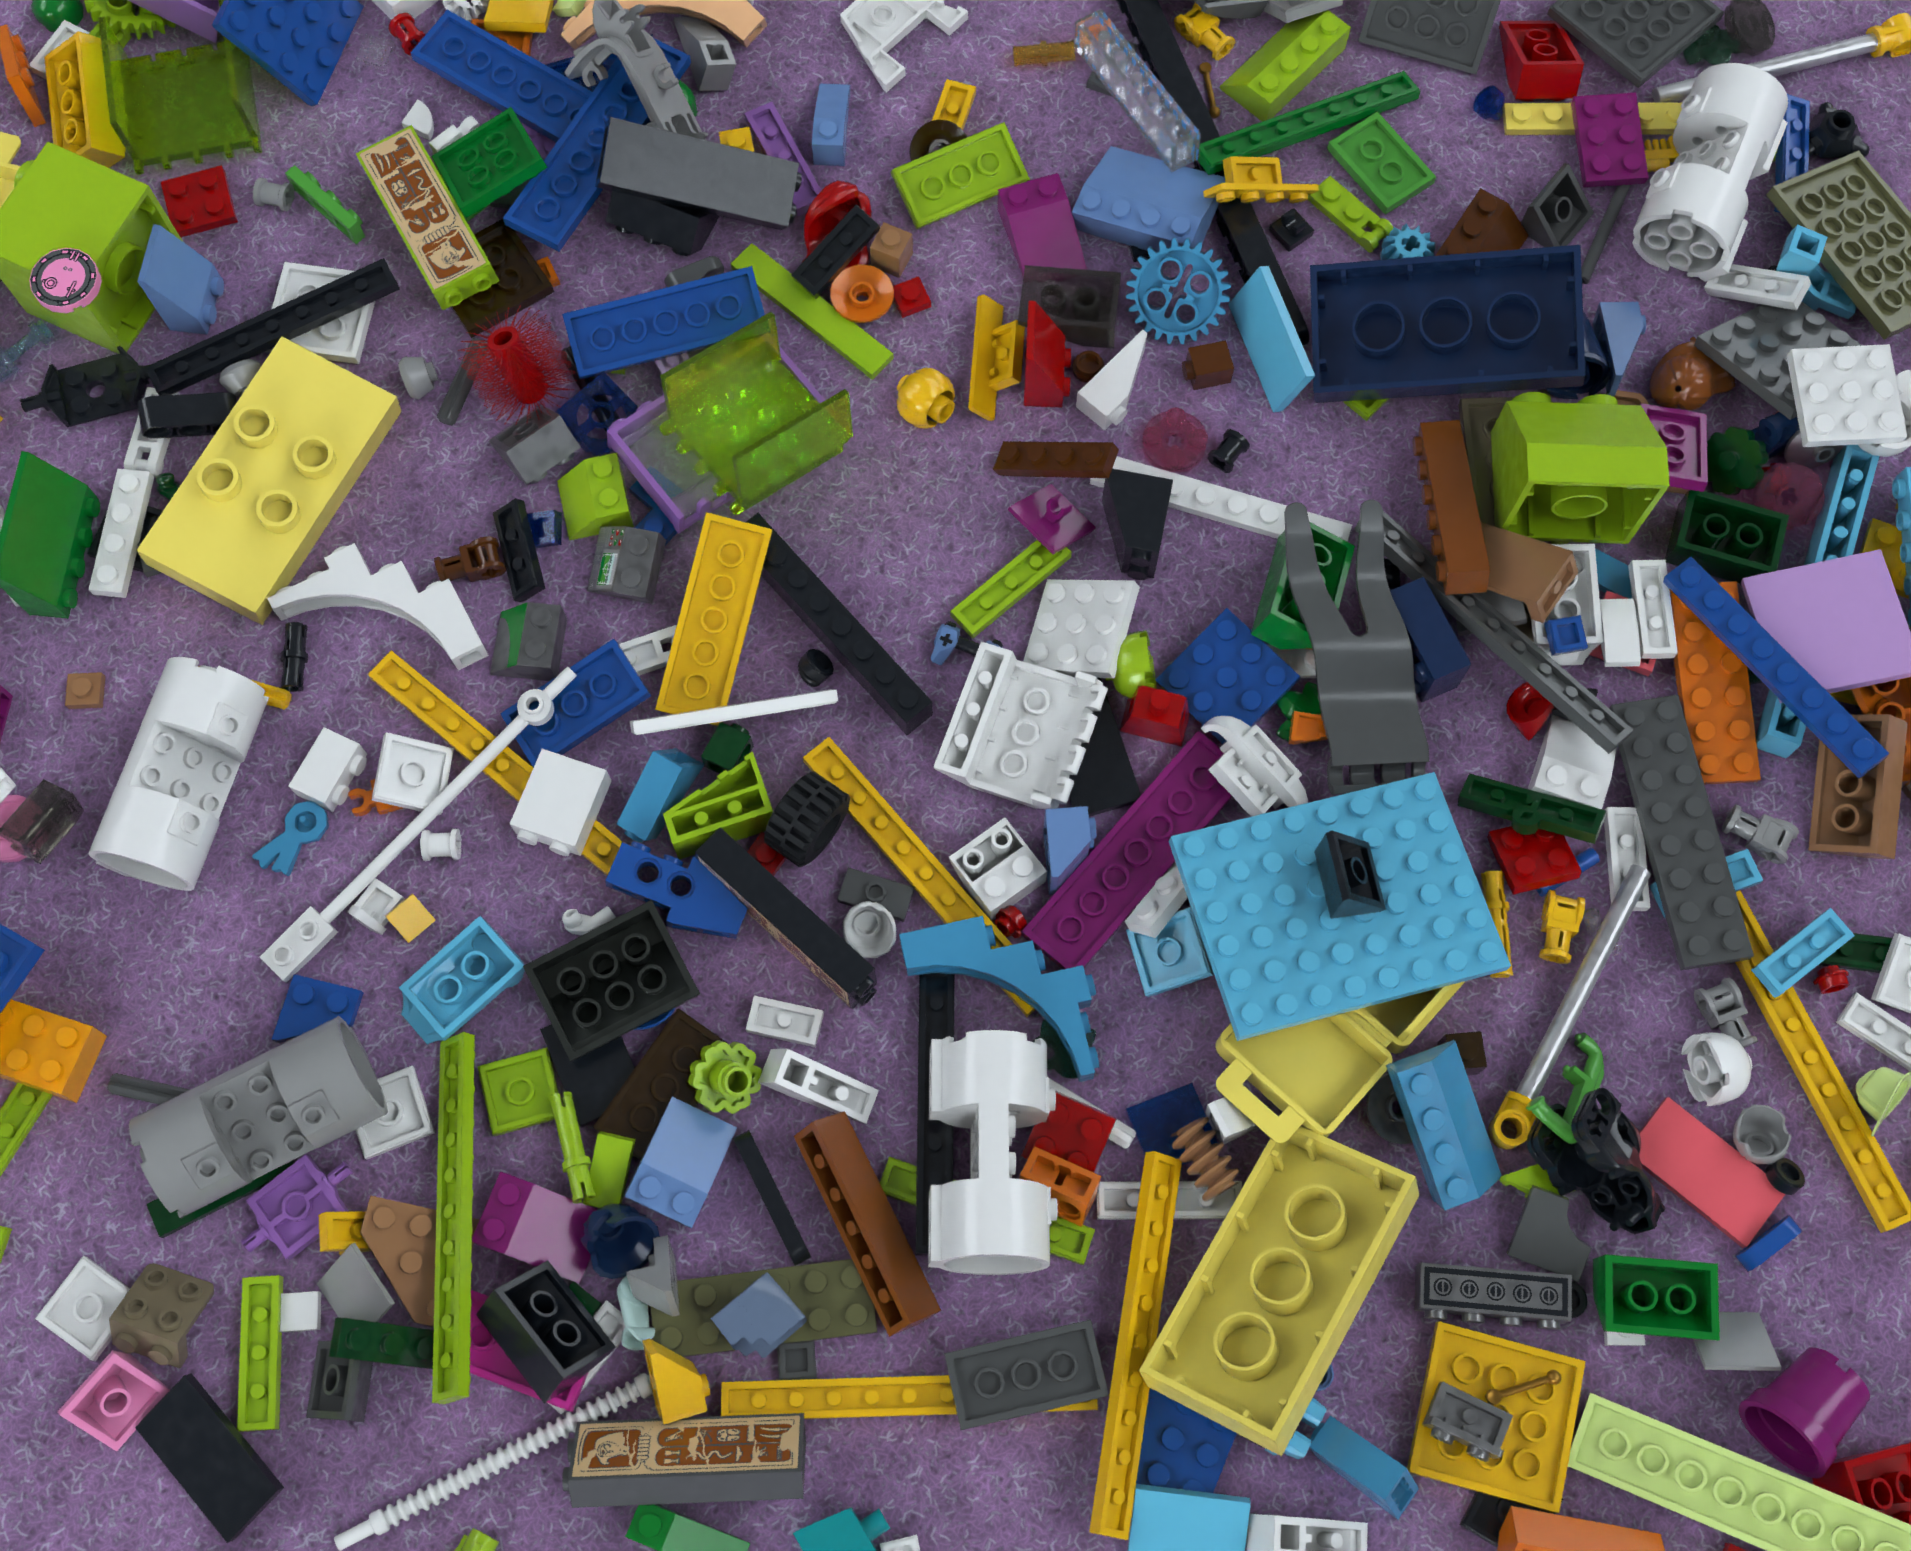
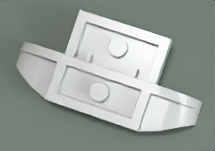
(1254, 767)

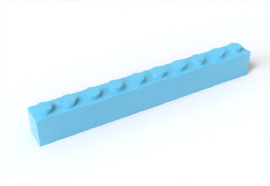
(1832, 538)

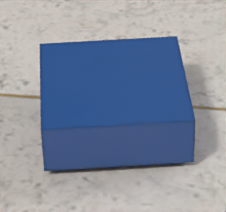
(1565, 635)

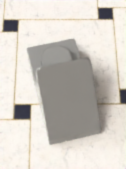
(658, 1282)

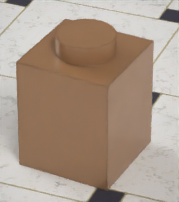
(891, 249)

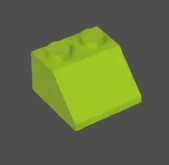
(594, 497)

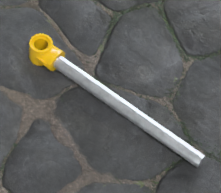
(1891, 36)
(1514, 1103)

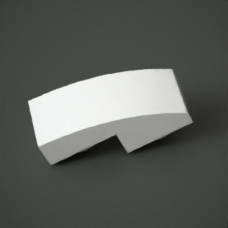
(1620, 633)

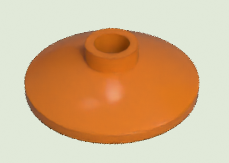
(862, 281)

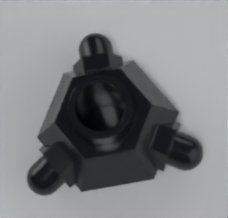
(1834, 134)

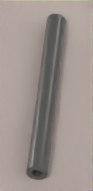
(1603, 232)

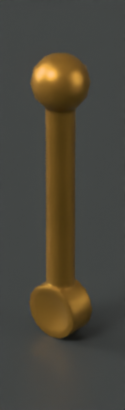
(1205, 69)
(1494, 1396)

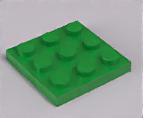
(489, 162)

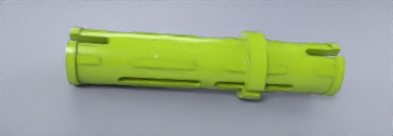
(572, 1147)

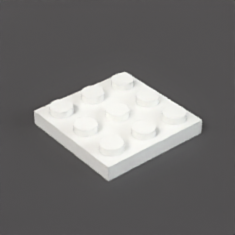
(338, 339)
(1846, 395)
(1082, 626)

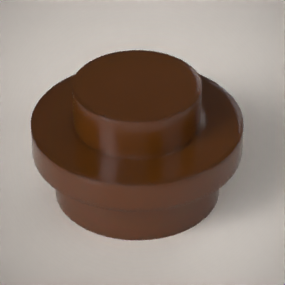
(1087, 365)

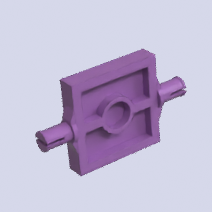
(291, 1204)

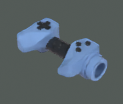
(949, 638)

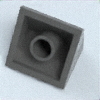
(1557, 210)
(338, 1387)

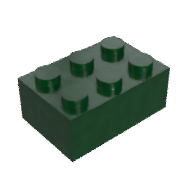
(1726, 536)

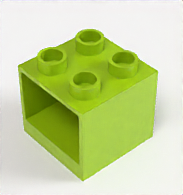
(86, 207)

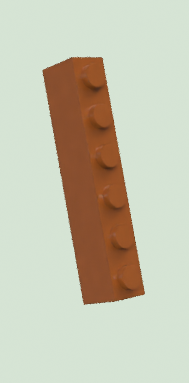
(1452, 508)
(867, 1223)

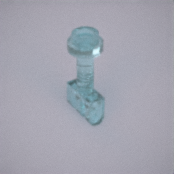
(39, 332)

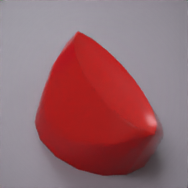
(1528, 710)

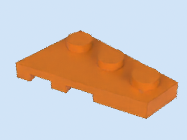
(17, 74)

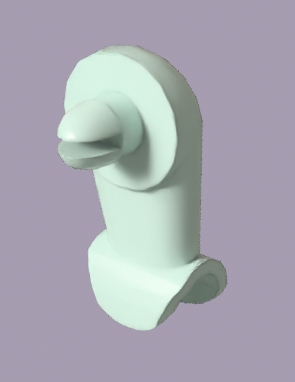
(635, 1318)

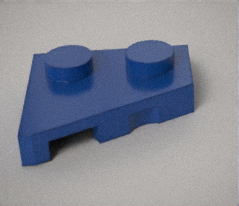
(312, 1004)

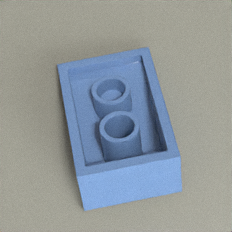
(180, 283)
(680, 1162)

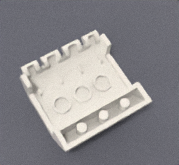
(1020, 729)

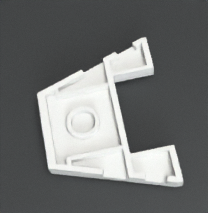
(881, 24)

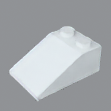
(1572, 765)

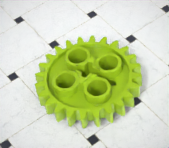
(122, 17)

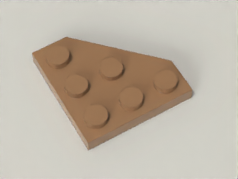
(405, 1246)

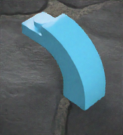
(1801, 256)

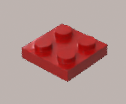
(199, 201)
(1533, 859)
(1072, 1133)

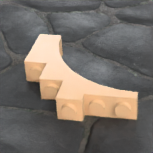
(732, 16)

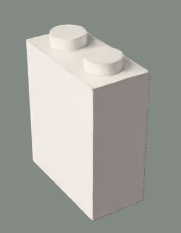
(560, 803)

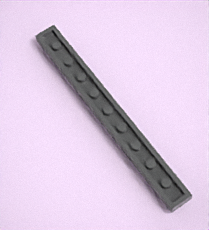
(1508, 642)

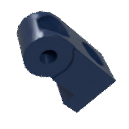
(1775, 432)

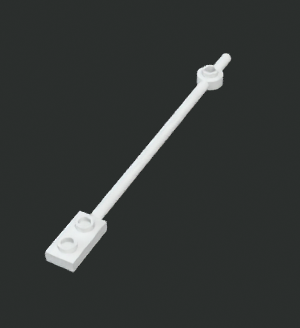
(314, 929)

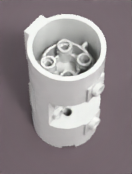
(1723, 141)
(179, 774)
(991, 1220)

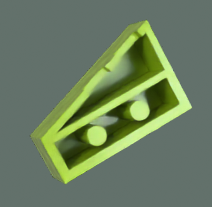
(731, 802)

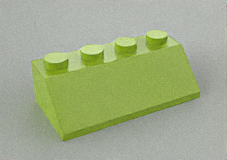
(1287, 63)

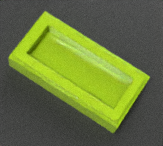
(610, 1168)

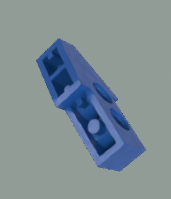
(707, 907)

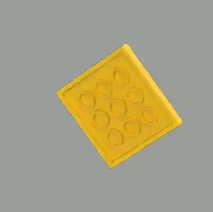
(1541, 1424)

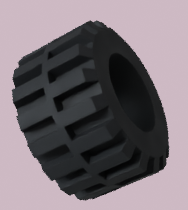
(806, 819)

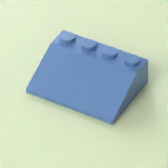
(1143, 202)

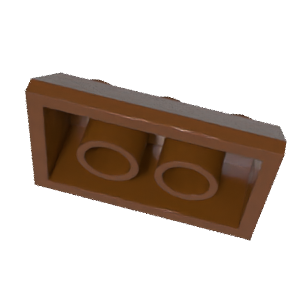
(1485, 227)

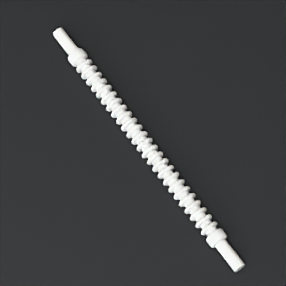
(380, 1520)

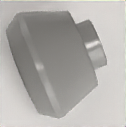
(238, 376)
(417, 376)

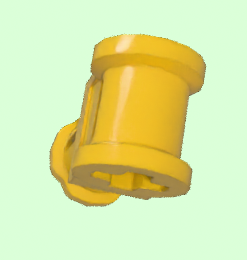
(1204, 29)
(1560, 922)

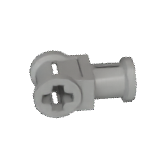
(1765, 835)
(1725, 1012)

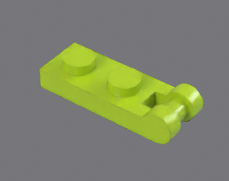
(1350, 214)

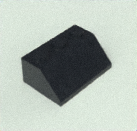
(661, 223)
(545, 1330)

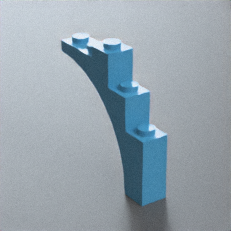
(1057, 996)

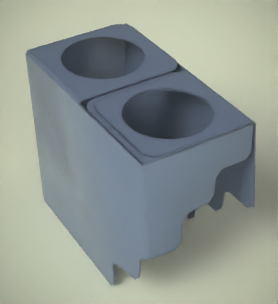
(759, 1318)

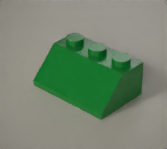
(1657, 1297)

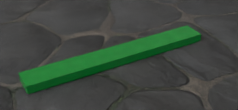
(1309, 121)

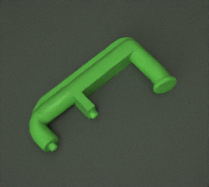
(1583, 1082)

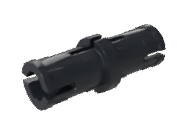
(294, 656)

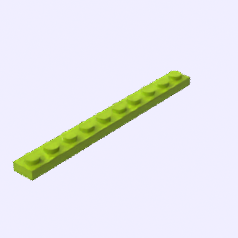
(454, 1221)

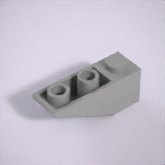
(709, 53)

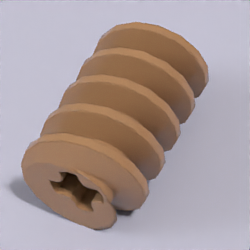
(1205, 1158)

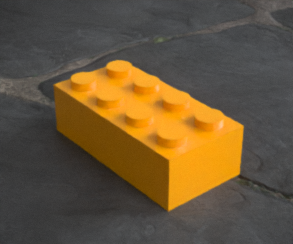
(47, 1050)

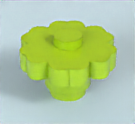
(725, 1076)

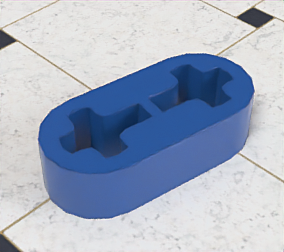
(1768, 1243)

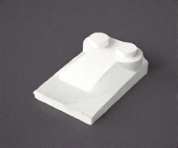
(1578, 599)

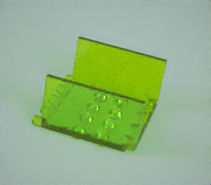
(180, 102)
(751, 416)

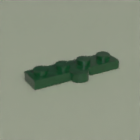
(1531, 809)

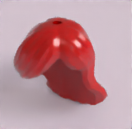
(828, 210)

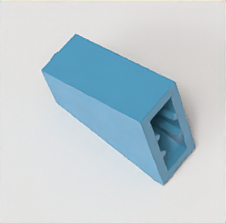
(659, 788)
(1364, 1466)

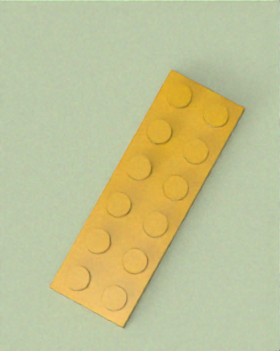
(714, 615)

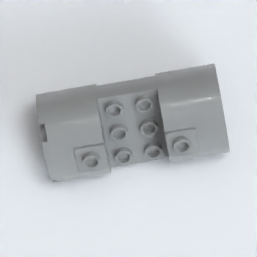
(257, 1117)

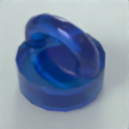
(1489, 103)

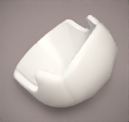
(869, 929)

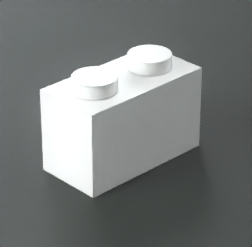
(329, 770)

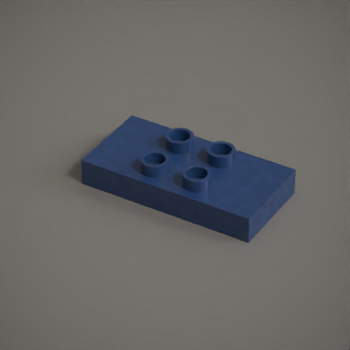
(1448, 324)

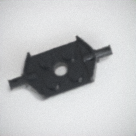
(68, 389)

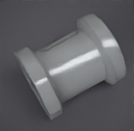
(273, 194)

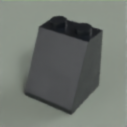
(1136, 519)

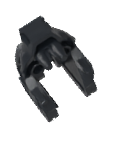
(1601, 1162)

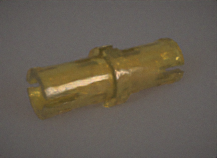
(1044, 53)

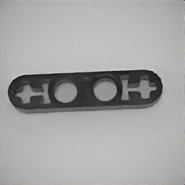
(772, 1198)

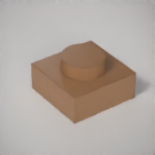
(85, 690)

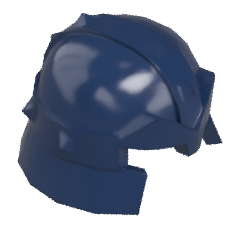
(618, 1240)

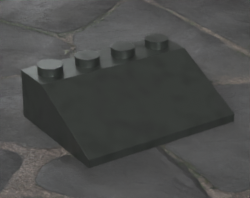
(611, 980)

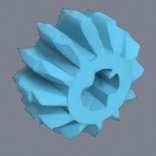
(1407, 244)

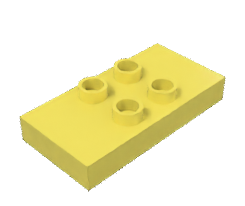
(270, 480)
(1280, 1286)

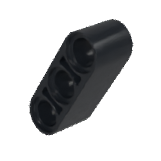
(184, 414)

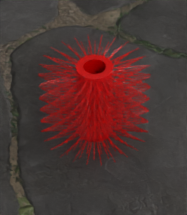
(517, 365)

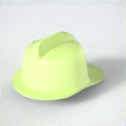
(1881, 1092)

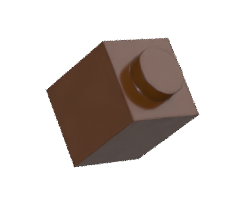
(1208, 365)

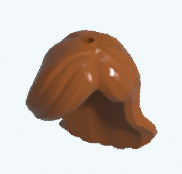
(1692, 371)

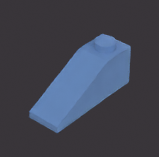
(830, 124)
(1618, 332)

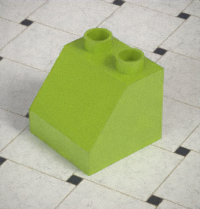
(1576, 468)

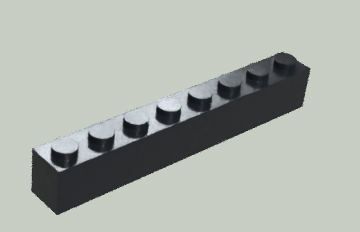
(843, 634)

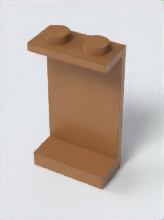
(1528, 569)

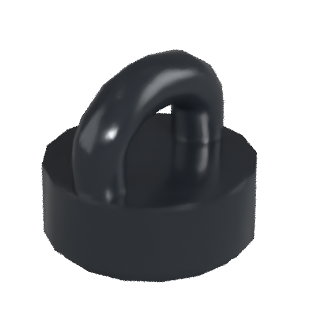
(815, 667)

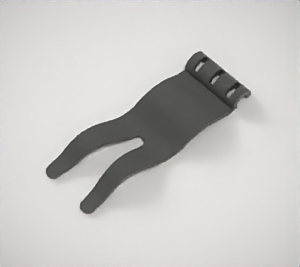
(1362, 679)

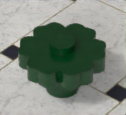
(1735, 460)

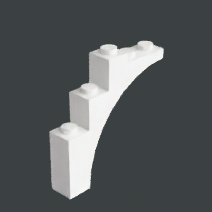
(389, 590)

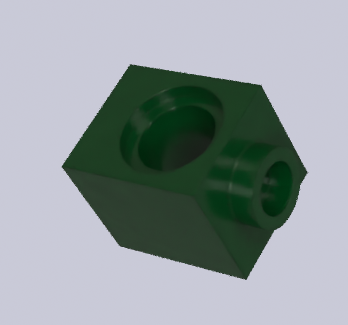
(727, 747)

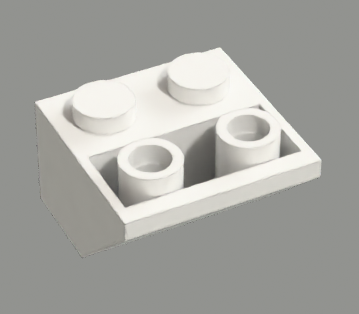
(998, 868)

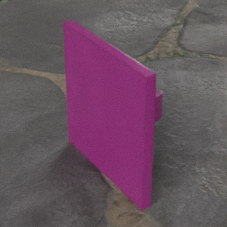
(1051, 518)

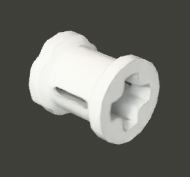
(440, 844)

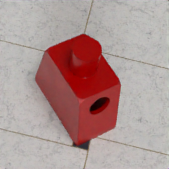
(1156, 715)

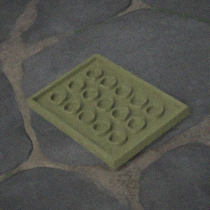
(1865, 233)

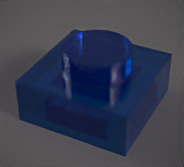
(546, 528)

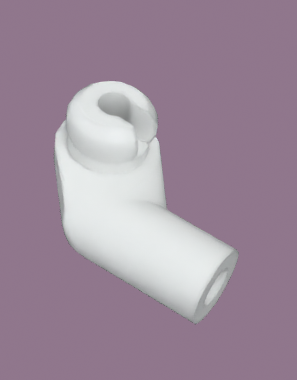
(581, 924)

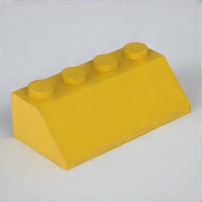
(80, 100)

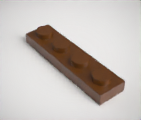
(1056, 459)

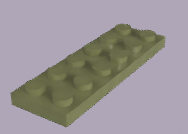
(825, 1292)

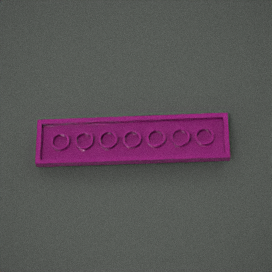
(1129, 858)

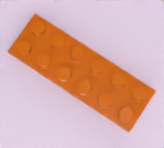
(1715, 699)

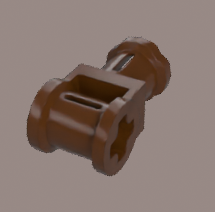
(472, 561)

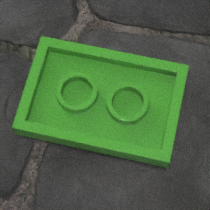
(1381, 163)

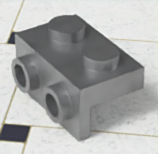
(1468, 1421)

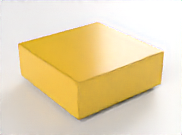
(410, 918)

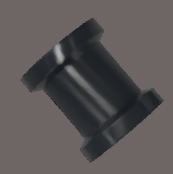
(1228, 450)

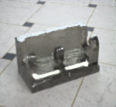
(42, 821)

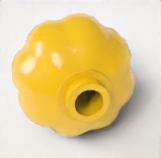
(925, 394)

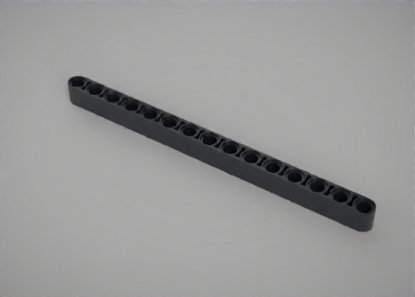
(1235, 219)

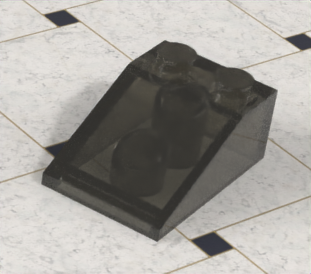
(1076, 300)

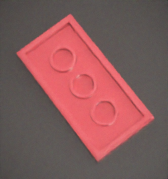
(1707, 1172)

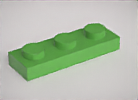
(326, 203)

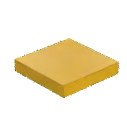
(518, 15)

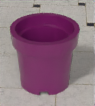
(1806, 1412)

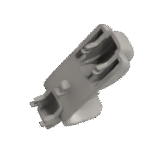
(651, 74)

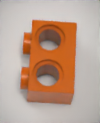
(1069, 1183)

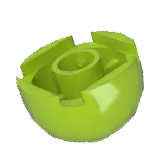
(1134, 665)

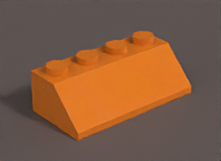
(1545, 1531)

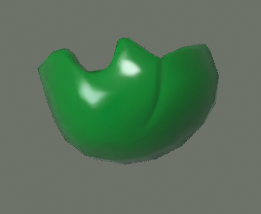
(53, 12)

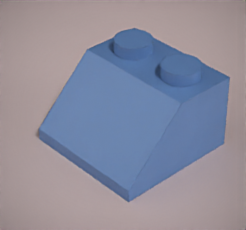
(1067, 841)

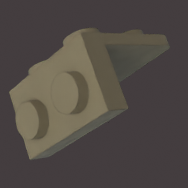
(159, 1314)

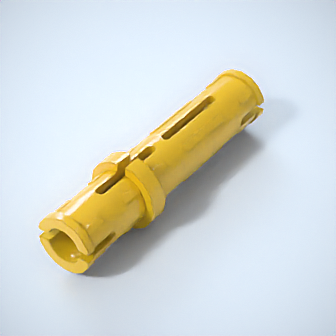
(1498, 906)

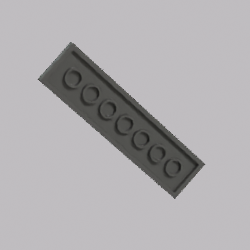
(1681, 835)

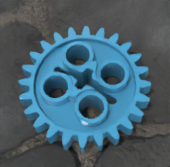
(1205, 302)

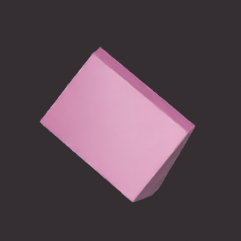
(114, 1399)

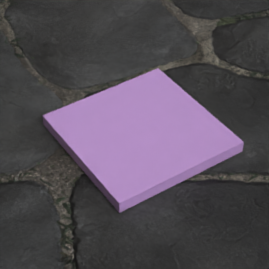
(1836, 619)

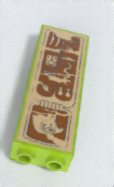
(427, 218)

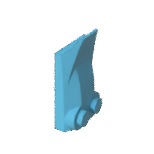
(459, 981)

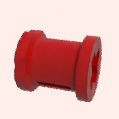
(408, 33)

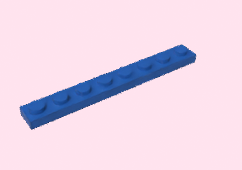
(1775, 667)

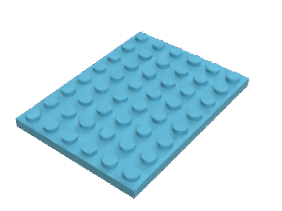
(1270, 923)

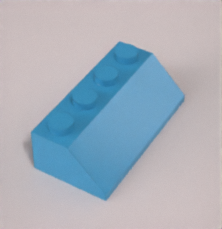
(1445, 1125)

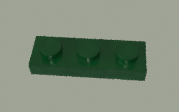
(382, 1343)

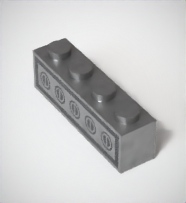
(1493, 1294)

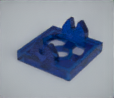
(599, 386)

